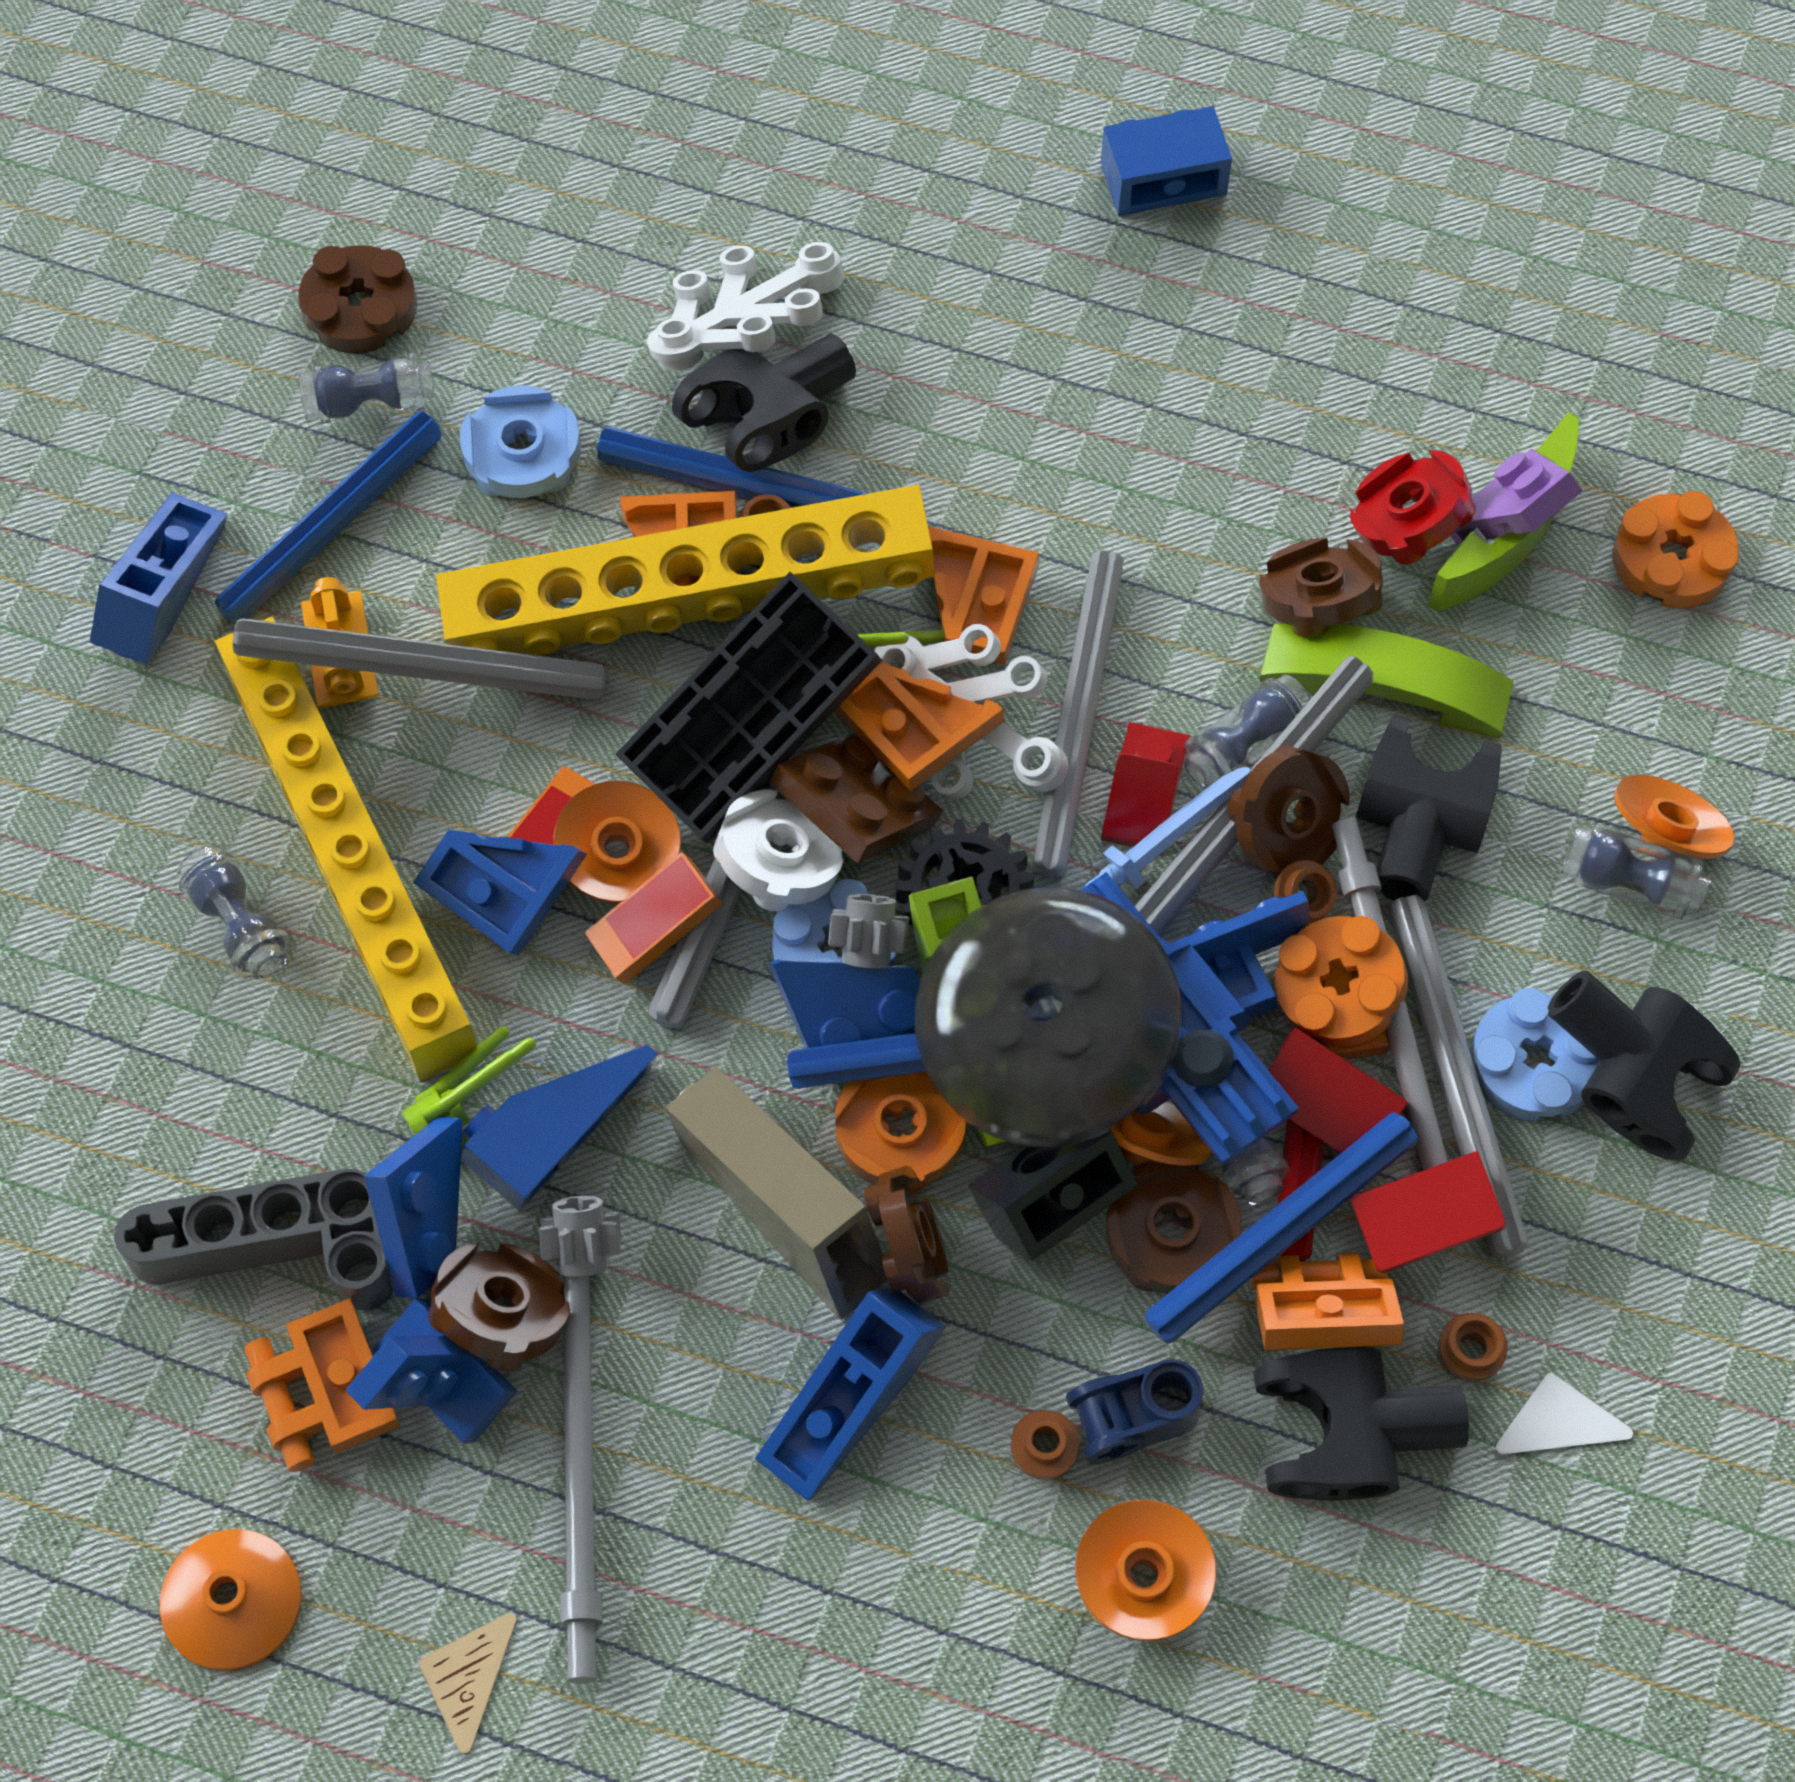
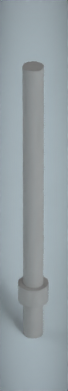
(1361, 885)
(581, 1603)

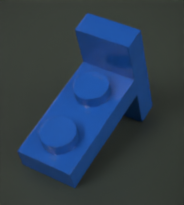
(428, 1369)

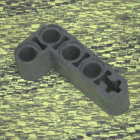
(252, 1238)

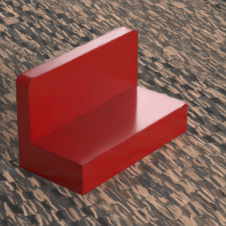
(1332, 1094)
(1428, 1212)

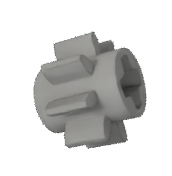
(868, 931)
(580, 1236)

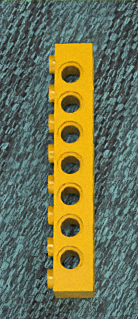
(711, 551)
(352, 861)

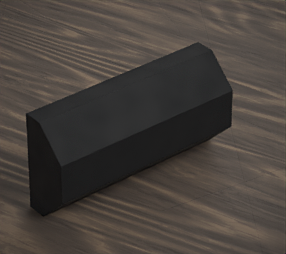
(748, 706)

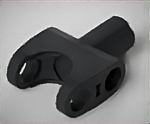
(766, 399)
(1424, 809)
(1641, 1058)
(1359, 1423)

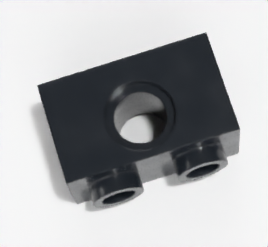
(1051, 1191)

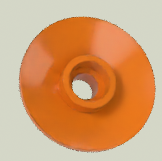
(623, 814)
(1673, 817)
(1160, 1137)
(1151, 1536)
(251, 1624)

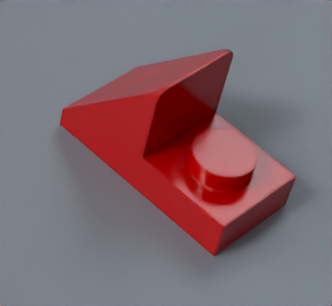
(1143, 783)

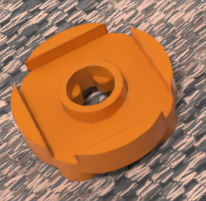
(1679, 519)
(1373, 996)
(864, 1135)

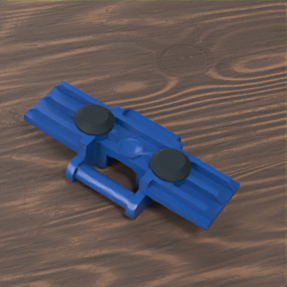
(1214, 1074)

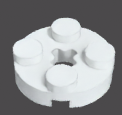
(765, 873)

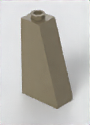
(781, 1190)

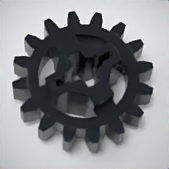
(962, 857)

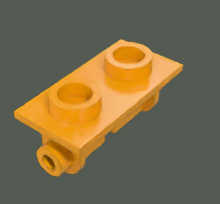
(342, 611)

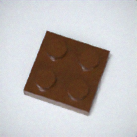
(854, 797)

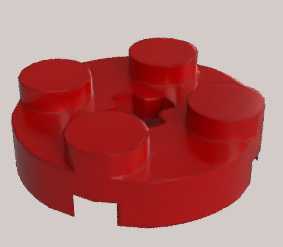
(1440, 508)

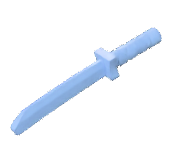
(1127, 866)

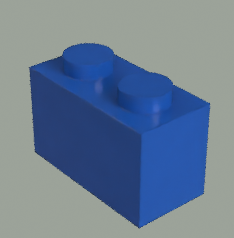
(1165, 160)

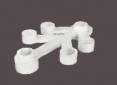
(681, 339)
(923, 659)

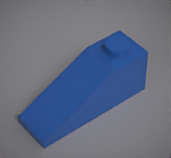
(154, 578)
(543, 1126)
(850, 1389)

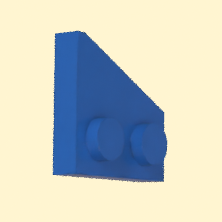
(499, 882)
(847, 1002)
(417, 1204)

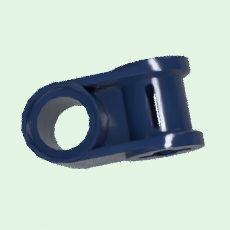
(1132, 1412)

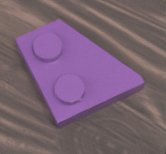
(1520, 497)

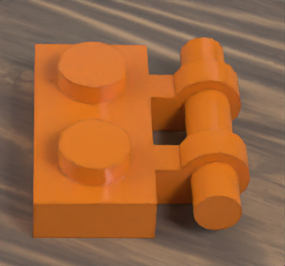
(1326, 1304)
(330, 1354)

